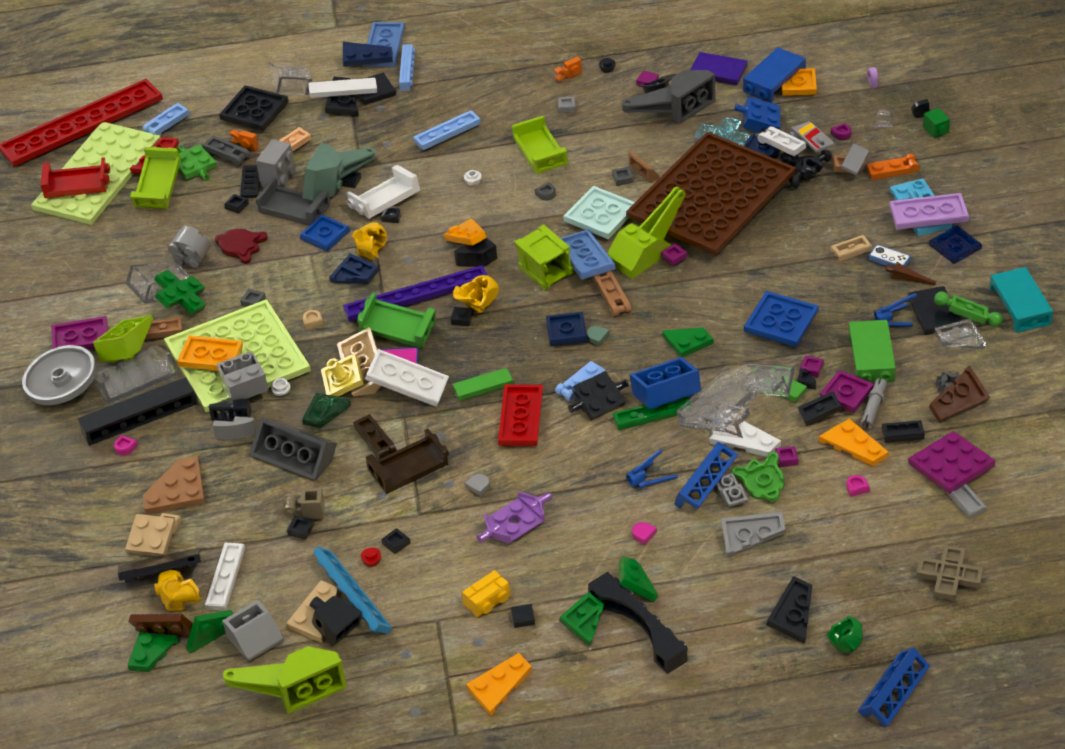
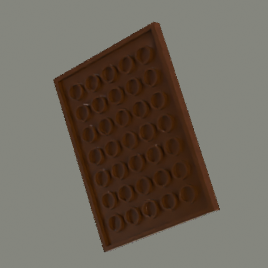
(722, 189)

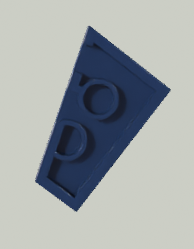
(365, 54)

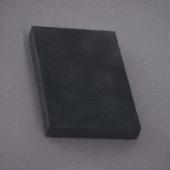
(929, 313)

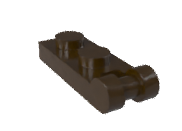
(374, 436)

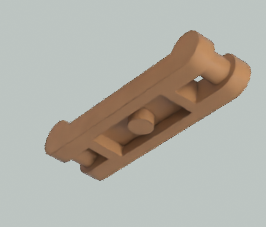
(612, 293)

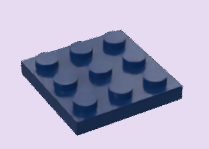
(781, 318)

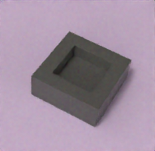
(622, 176)
(252, 297)

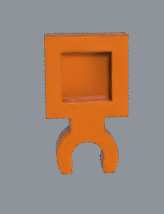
(571, 68)
(246, 139)

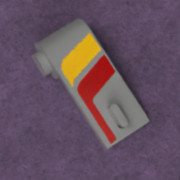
(812, 136)

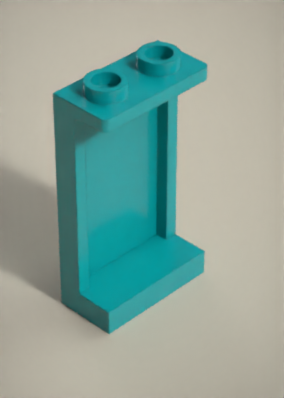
(1022, 299)

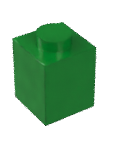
(936, 123)

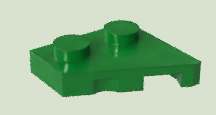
(687, 340)
(583, 617)
(149, 650)

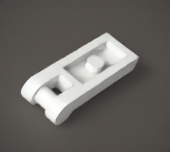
(782, 141)

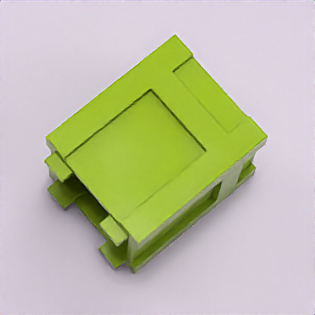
(538, 251)

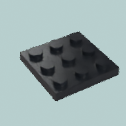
(254, 108)

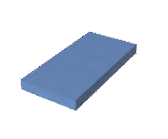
(389, 35)
(587, 255)

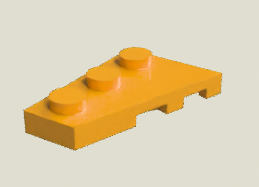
(465, 233)

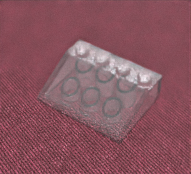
(129, 377)

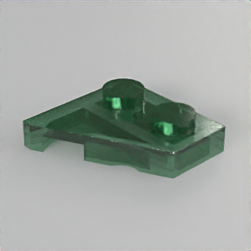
(324, 409)

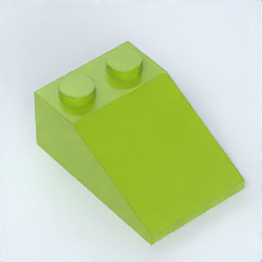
(123, 339)

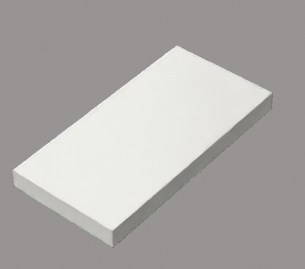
(407, 377)

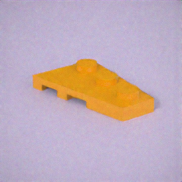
(854, 440)
(496, 684)

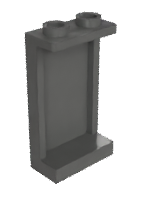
(290, 204)

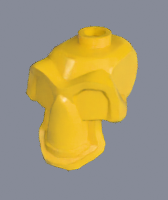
(370, 240)
(477, 293)
(176, 591)

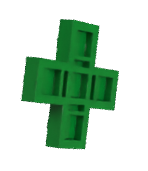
(180, 292)

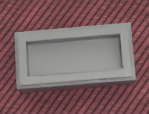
(968, 501)

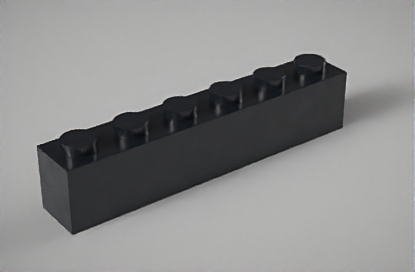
(137, 411)

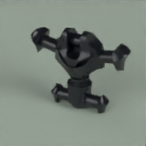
(806, 165)

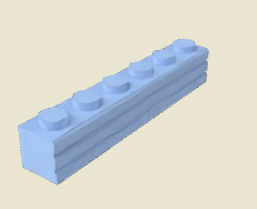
(406, 68)

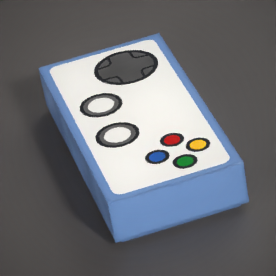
(888, 256)

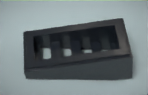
(250, 180)
(237, 408)

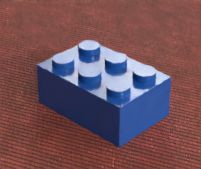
(665, 382)

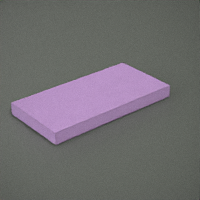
(928, 211)

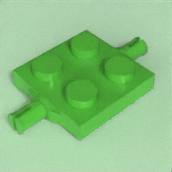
(195, 162)

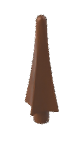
(901, 272)

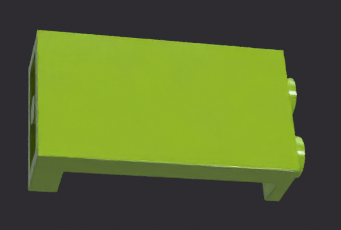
(539, 145)
(157, 178)

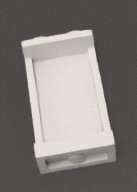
(385, 194)

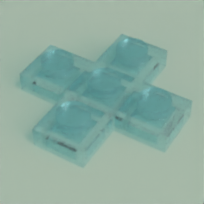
(726, 129)

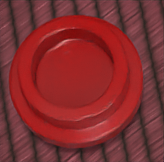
(371, 556)

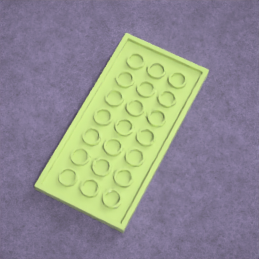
(121, 149)

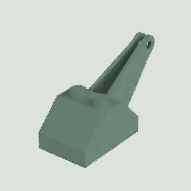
(330, 166)

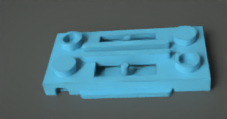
(912, 190)

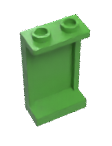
(396, 322)
(872, 350)

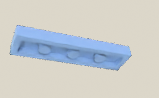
(447, 130)

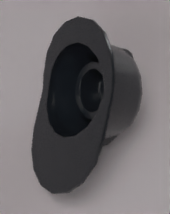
(657, 84)

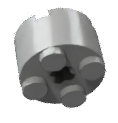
(189, 246)

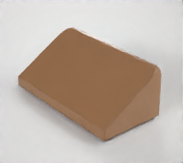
(642, 168)

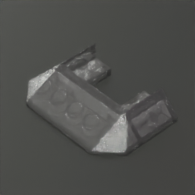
(722, 401)

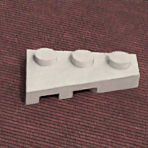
(753, 440)

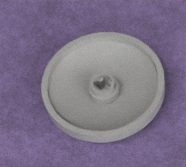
(59, 375)

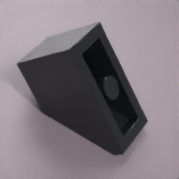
(476, 255)

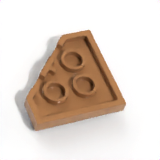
(176, 488)

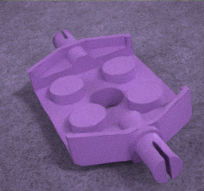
(525, 509)

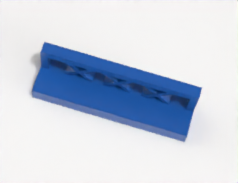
(704, 472)
(893, 676)

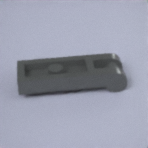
(226, 150)

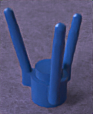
(885, 313)
(637, 475)

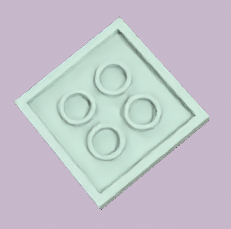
(599, 212)

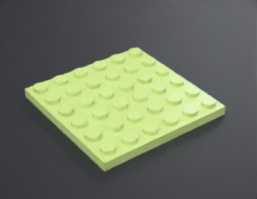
(260, 333)

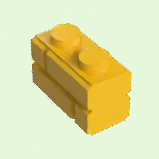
(486, 594)

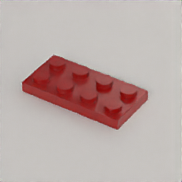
(520, 415)

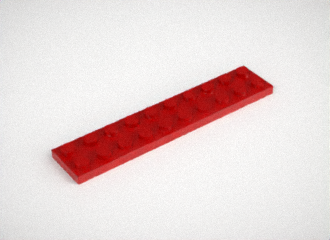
(79, 122)

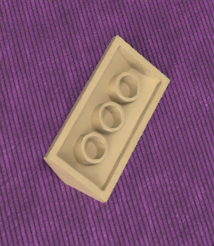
(364, 348)

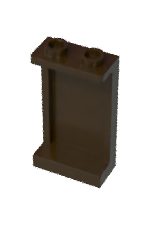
(408, 463)

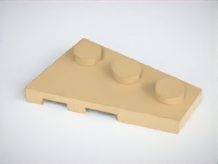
(302, 619)

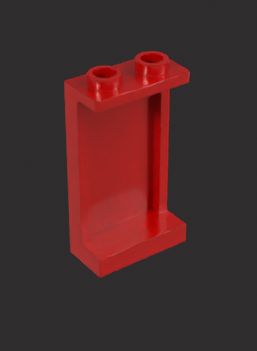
(75, 180)

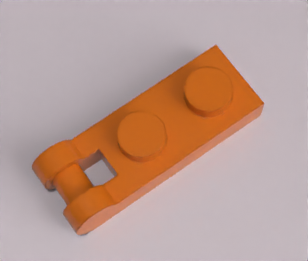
(893, 167)

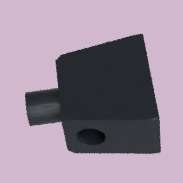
(334, 618)

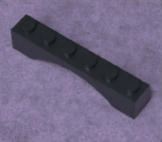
(668, 650)

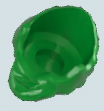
(846, 635)

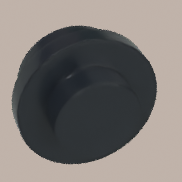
(607, 65)

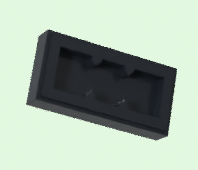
(903, 431)

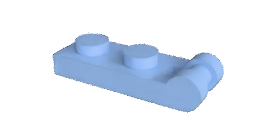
(166, 119)
(588, 371)

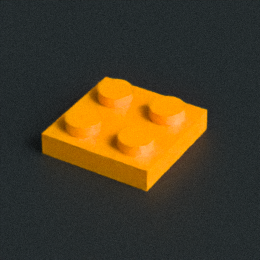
(801, 83)

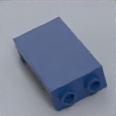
(772, 73)

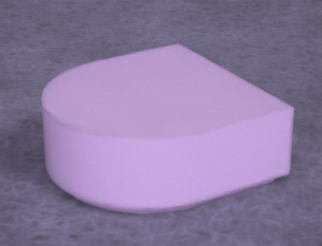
(872, 77)

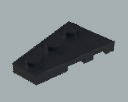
(341, 104)
(792, 610)

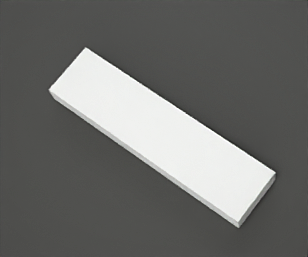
(342, 87)
(225, 576)

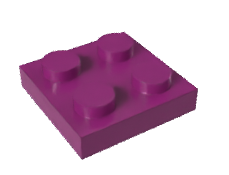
(849, 390)

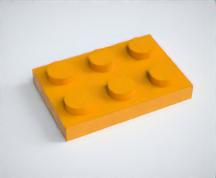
(207, 352)

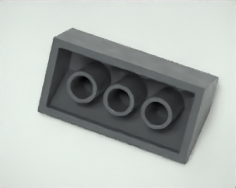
(292, 448)

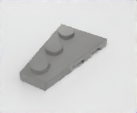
(751, 530)

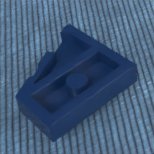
(354, 270)

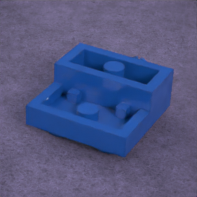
(759, 114)

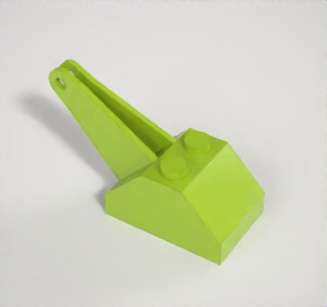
(641, 246)
(300, 681)

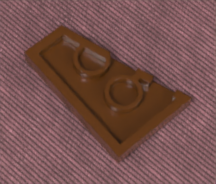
(959, 396)
(162, 624)

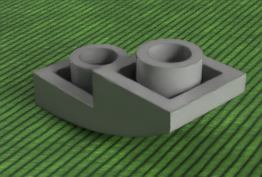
(239, 428)
(731, 491)

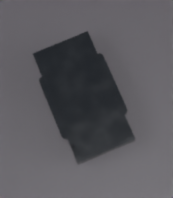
(159, 564)

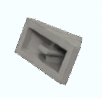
(856, 159)

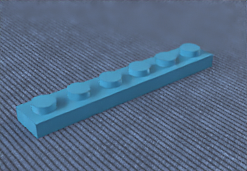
(353, 591)

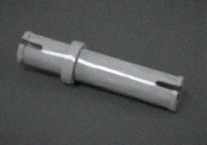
(876, 397)

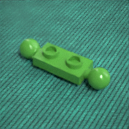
(968, 309)

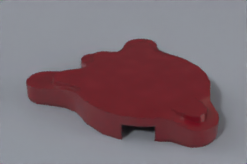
(240, 243)

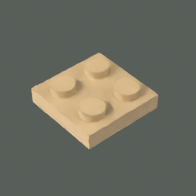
(150, 535)

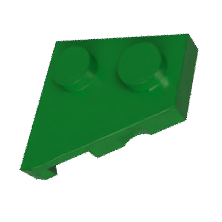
(635, 579)
(206, 629)

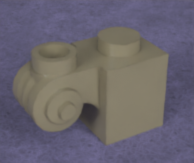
(309, 506)

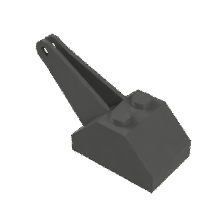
(685, 97)

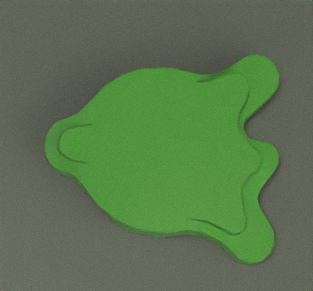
(762, 479)

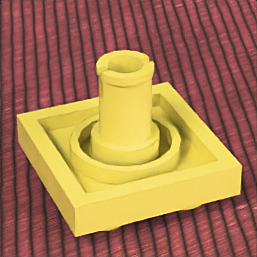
(342, 375)

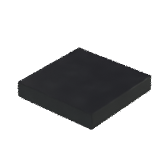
(384, 90)

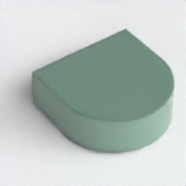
(597, 335)

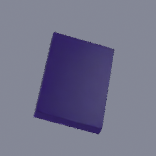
(725, 68)

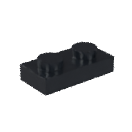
(820, 408)

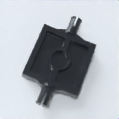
(598, 395)

